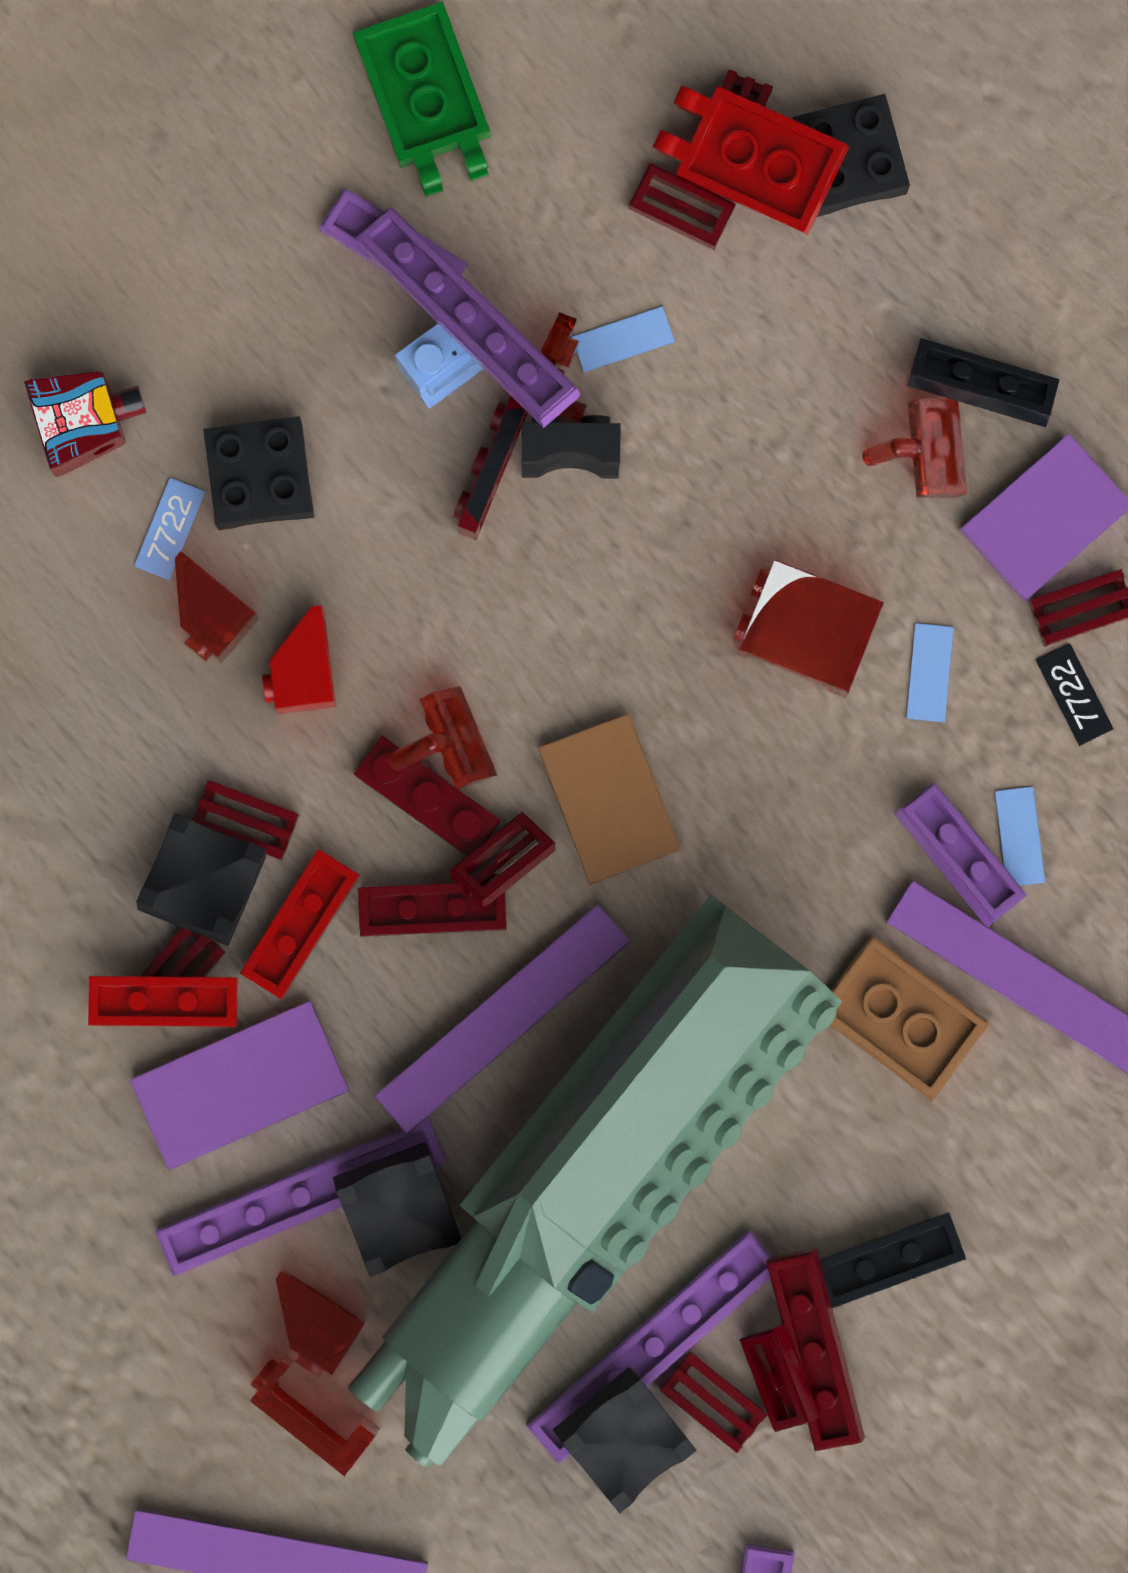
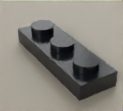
(983, 382)
(891, 1259)

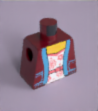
(80, 417)

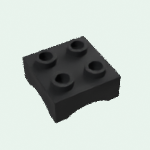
(874, 158)
(583, 445)
(258, 472)
(201, 879)
(396, 1208)
(623, 1439)

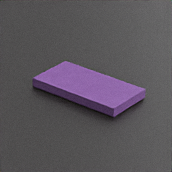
(239, 1085)

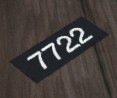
(1074, 694)

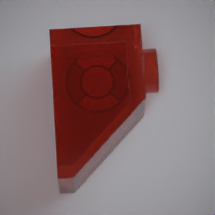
(209, 612)
(316, 1325)

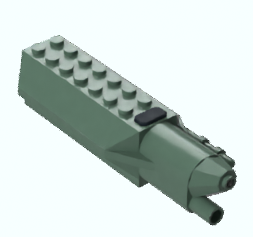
(599, 1170)

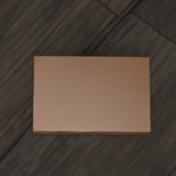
(609, 799)
(904, 1018)

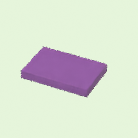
(1046, 517)

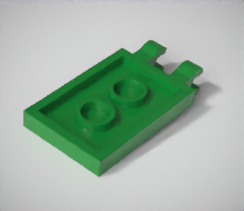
(424, 92)

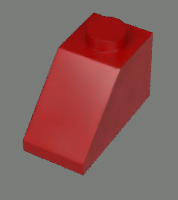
(302, 668)

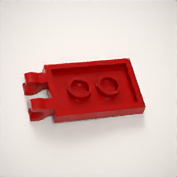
(755, 157)

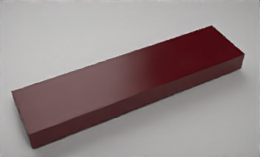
(816, 1341)

